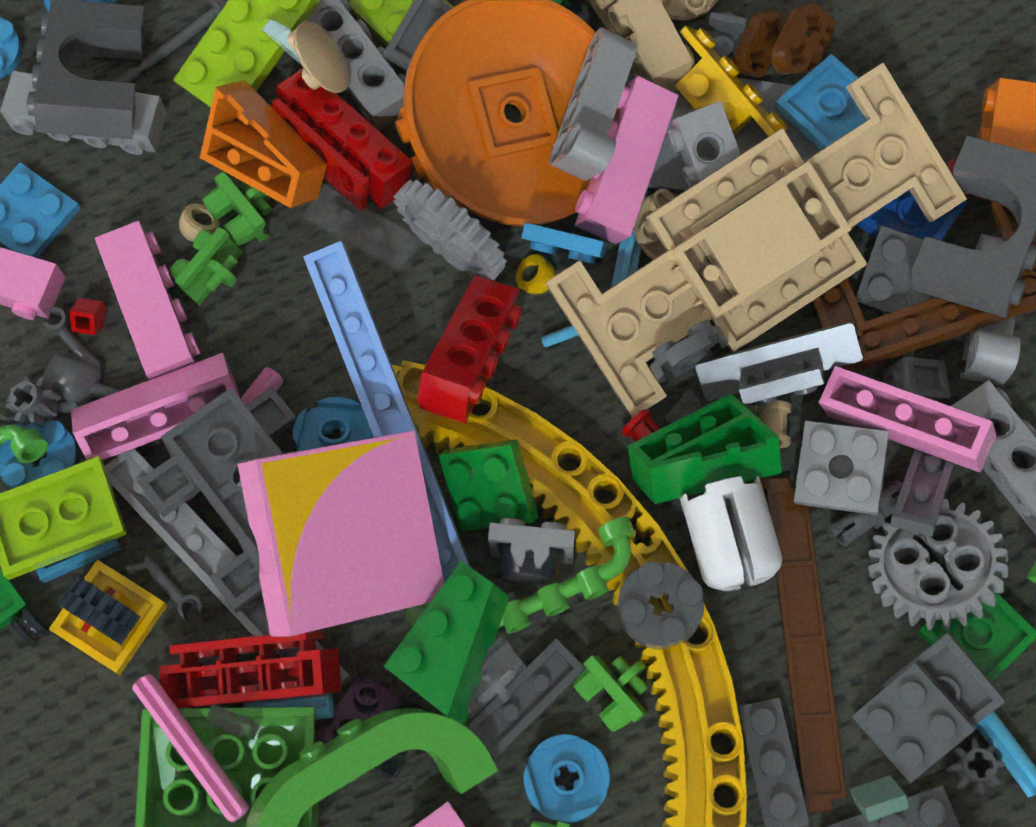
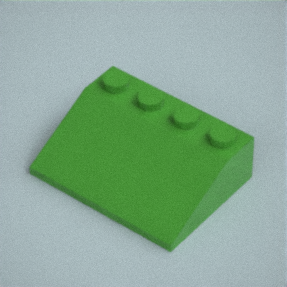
(174, 796)

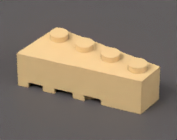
(660, 51)

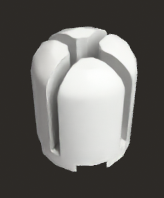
(733, 534)

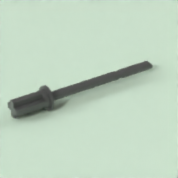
(175, 42)

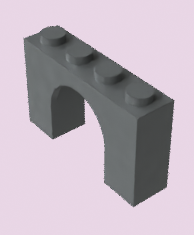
(77, 104)
(991, 276)

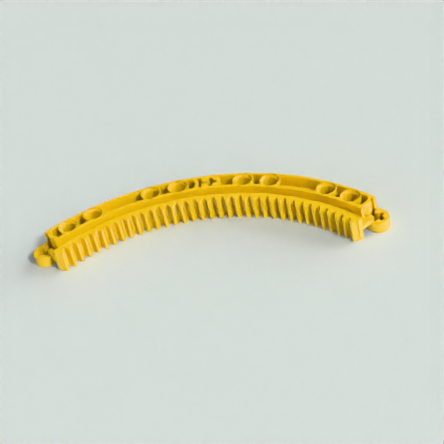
(689, 677)

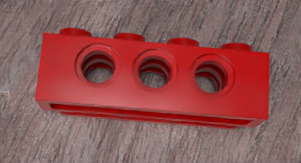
(357, 141)
(469, 349)
(239, 681)

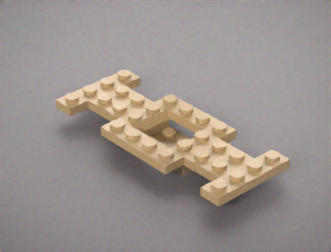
(764, 253)

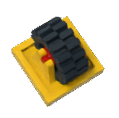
(107, 616)

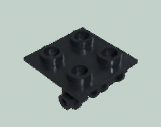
(361, 702)

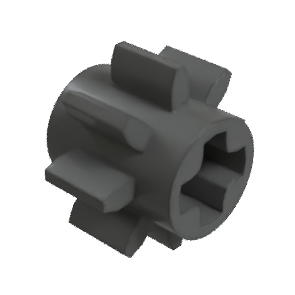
(33, 401)
(970, 777)

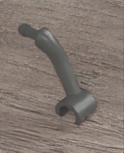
(168, 586)

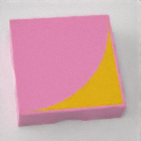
(341, 532)

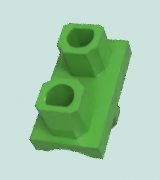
(228, 197)
(209, 267)
(599, 677)

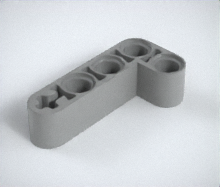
(583, 138)
(991, 350)

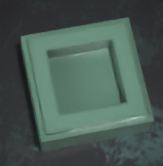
(879, 798)

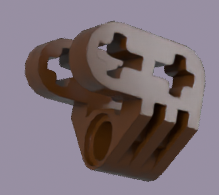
(791, 43)

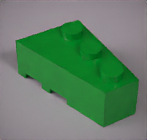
(702, 449)
(450, 642)

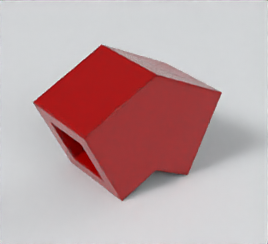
(91, 309)

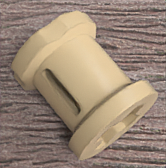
(775, 417)

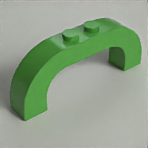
(362, 747)

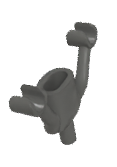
(71, 378)

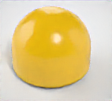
(537, 284)

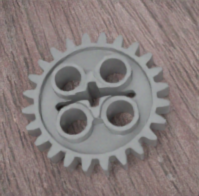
(449, 230)
(907, 583)

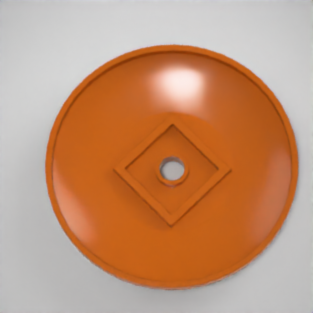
(456, 100)

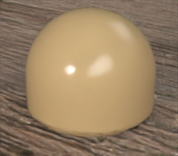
(191, 228)

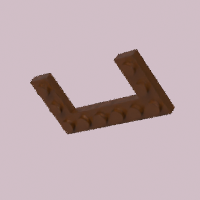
(921, 323)

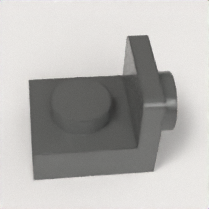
(726, 31)
(920, 377)

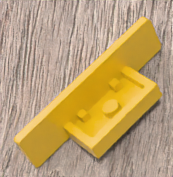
(716, 80)

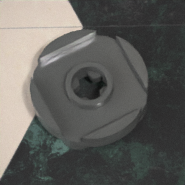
(686, 353)
(682, 593)

